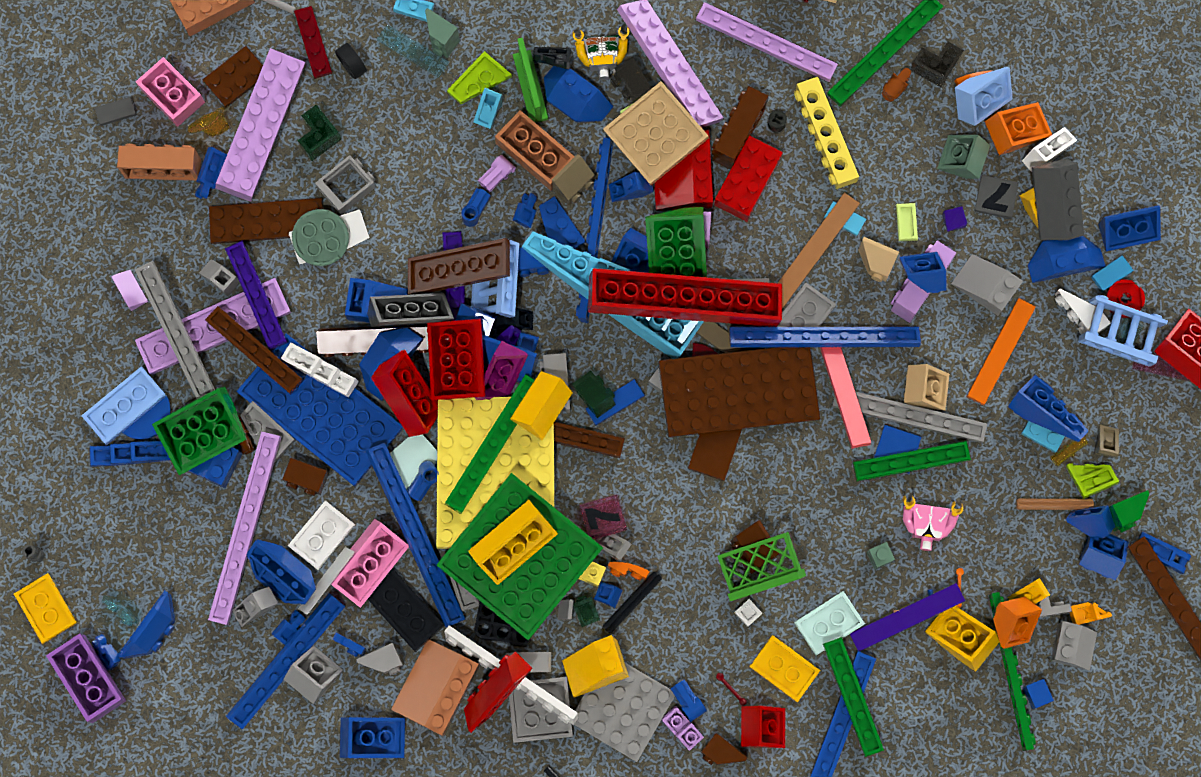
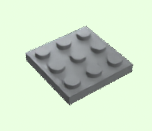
(532, 721)

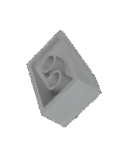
(987, 283)

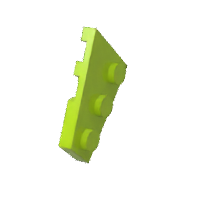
(481, 74)

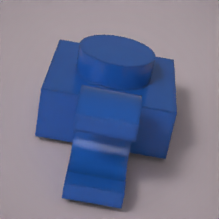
(525, 213)
(286, 629)

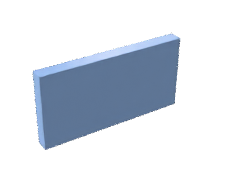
(123, 405)

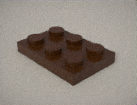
(234, 76)

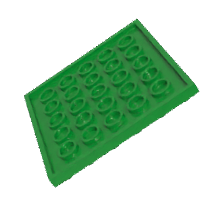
(541, 581)

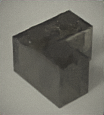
(934, 67)
(630, 80)

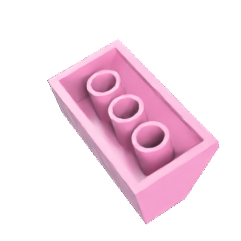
(373, 558)

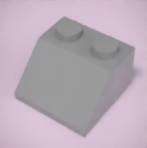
(1074, 645)
(312, 674)

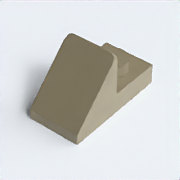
(1107, 442)

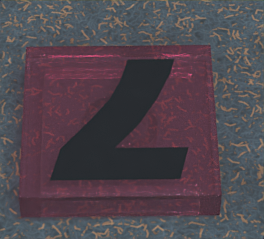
(603, 517)

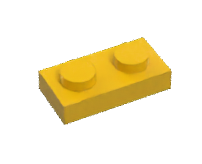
(1034, 592)

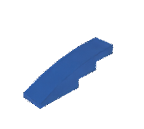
(127, 454)

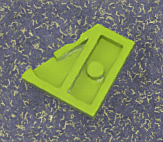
(1091, 478)

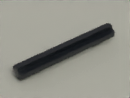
(632, 602)

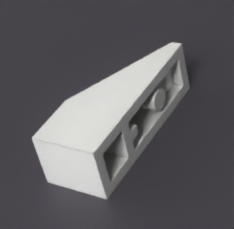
(1049, 149)

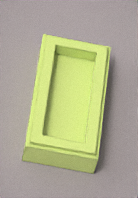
(906, 222)

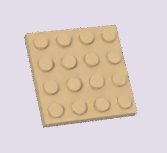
(656, 133)

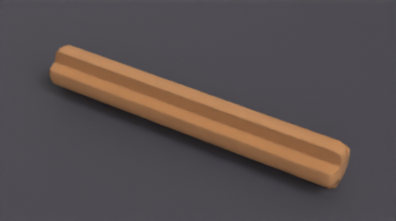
(1053, 504)

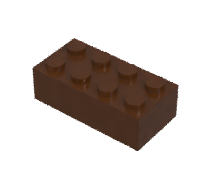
(739, 127)

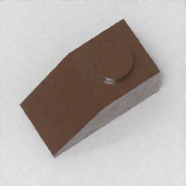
(721, 752)

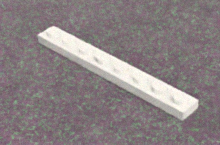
(532, 690)

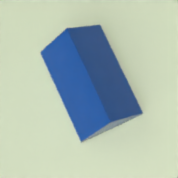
(1131, 228)

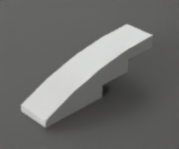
(319, 369)

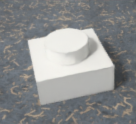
(748, 613)

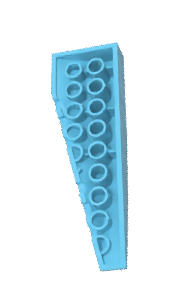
(574, 268)

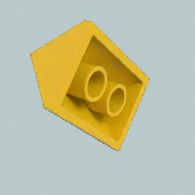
(542, 404)

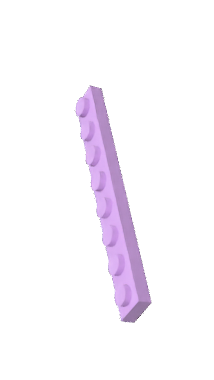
(766, 42)

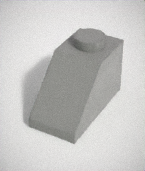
(383, 660)

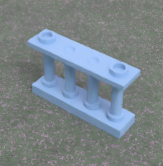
(505, 289)
(1109, 343)

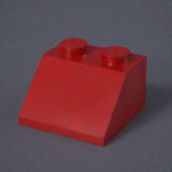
(762, 727)

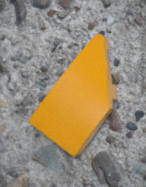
(1087, 613)

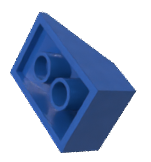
(219, 468)
(372, 737)

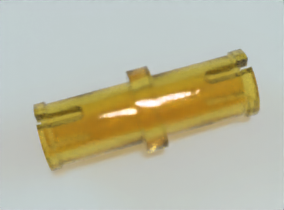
(1068, 451)

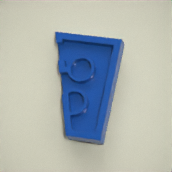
(558, 224)

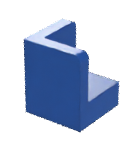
(1038, 694)

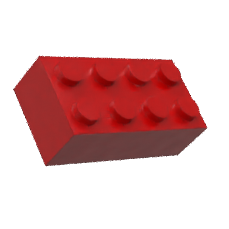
(748, 178)

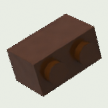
(305, 477)

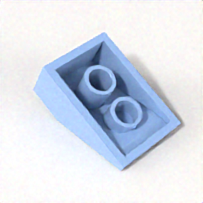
(983, 95)

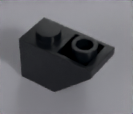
(523, 320)

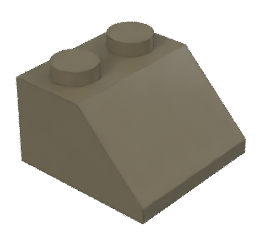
(573, 180)

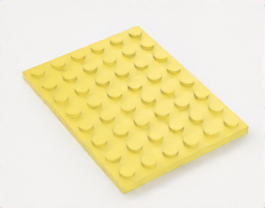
(461, 432)

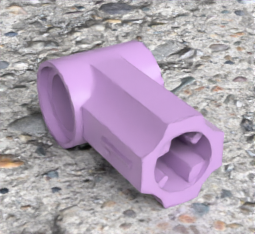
(499, 170)

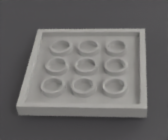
(625, 712)

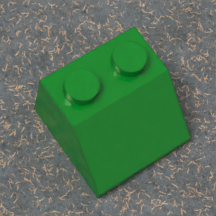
(1128, 511)

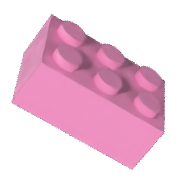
(170, 92)

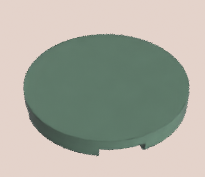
(320, 237)

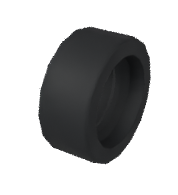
(350, 61)

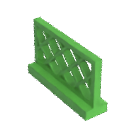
(529, 83)
(765, 583)

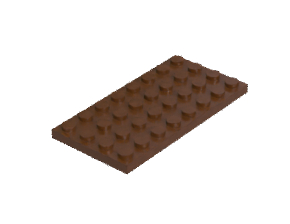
(738, 390)

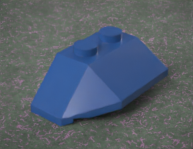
(575, 96)
(1064, 258)
(383, 348)
(281, 572)
(151, 630)

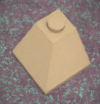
(877, 259)

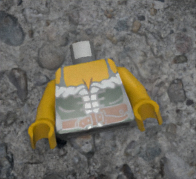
(602, 52)

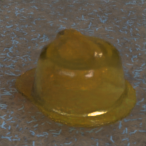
(211, 123)

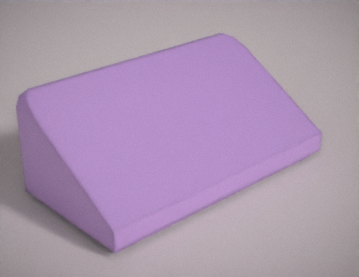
(129, 289)

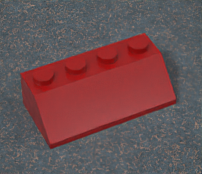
(406, 394)
(495, 690)

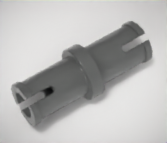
(33, 553)

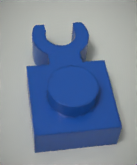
(353, 648)
(107, 653)

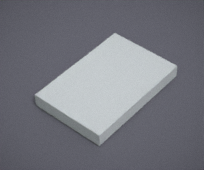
(321, 535)

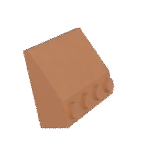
(435, 687)

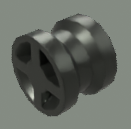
(777, 126)

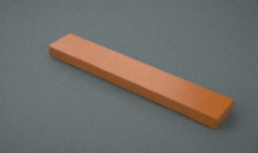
(1001, 351)

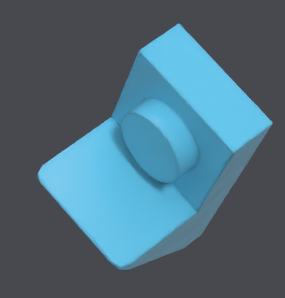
(488, 108)

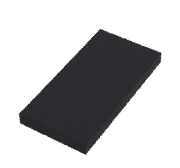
(405, 611)

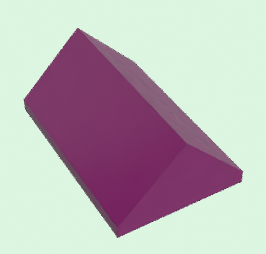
(503, 371)

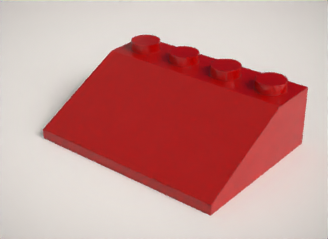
(687, 183)
(1183, 347)
(456, 359)

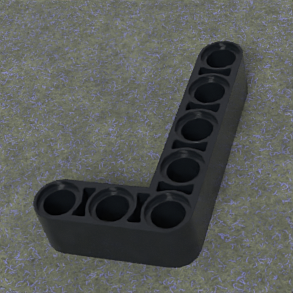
(494, 627)

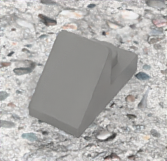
(614, 546)
(1057, 608)

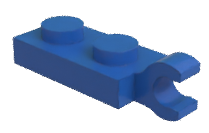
(209, 171)

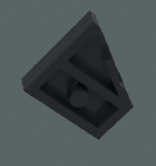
(553, 56)

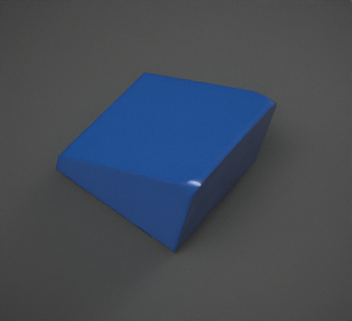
(608, 594)

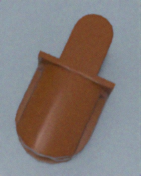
(896, 85)

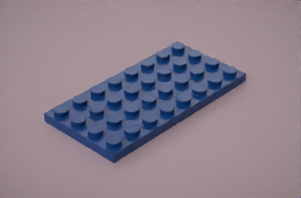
(324, 420)

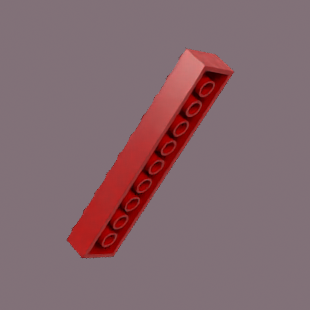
(685, 297)

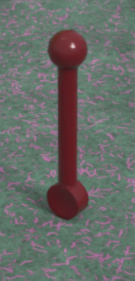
(720, 677)

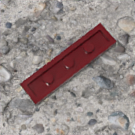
(313, 42)

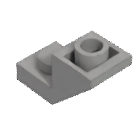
(537, 660)

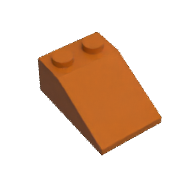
(1017, 128)

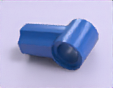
(475, 206)
(423, 482)
(690, 703)

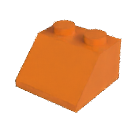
(1016, 621)

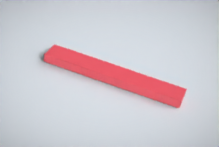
(845, 396)

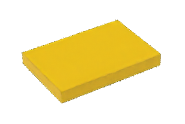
(45, 608)
(784, 668)

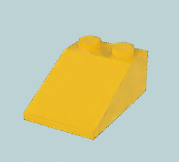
(963, 637)
(595, 666)

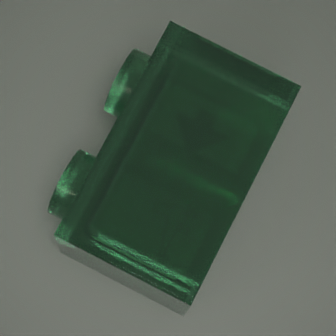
(594, 394)

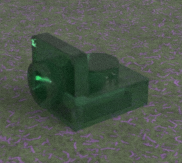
(586, 611)

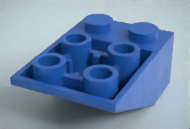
(359, 296)

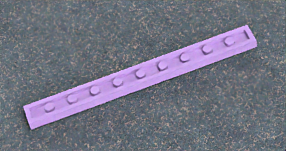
(244, 528)

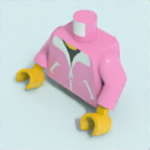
(929, 522)

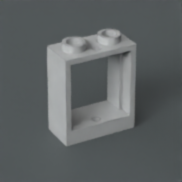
(322, 184)

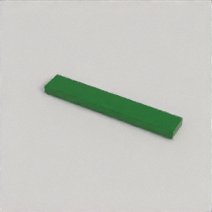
(911, 461)
(853, 697)

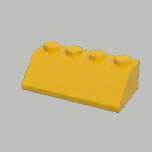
(512, 542)

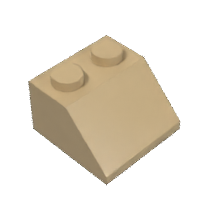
(926, 387)

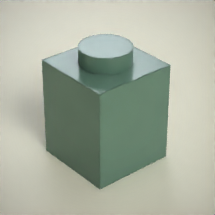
(880, 556)

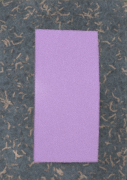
(682, 728)

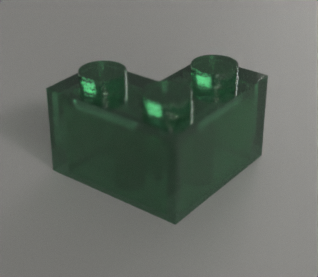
(321, 134)

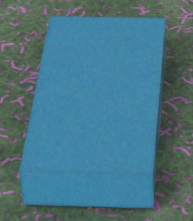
(1112, 273)

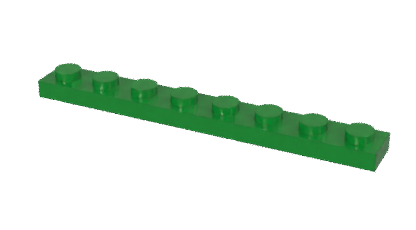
(884, 51)
(487, 451)
(1014, 682)

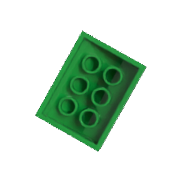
(677, 242)
(200, 430)

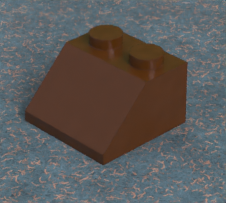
(751, 535)

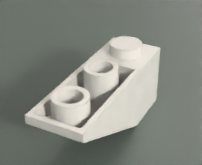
(1080, 311)

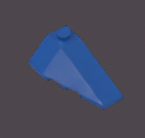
(1039, 405)

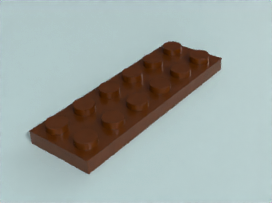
(257, 220)
(459, 267)

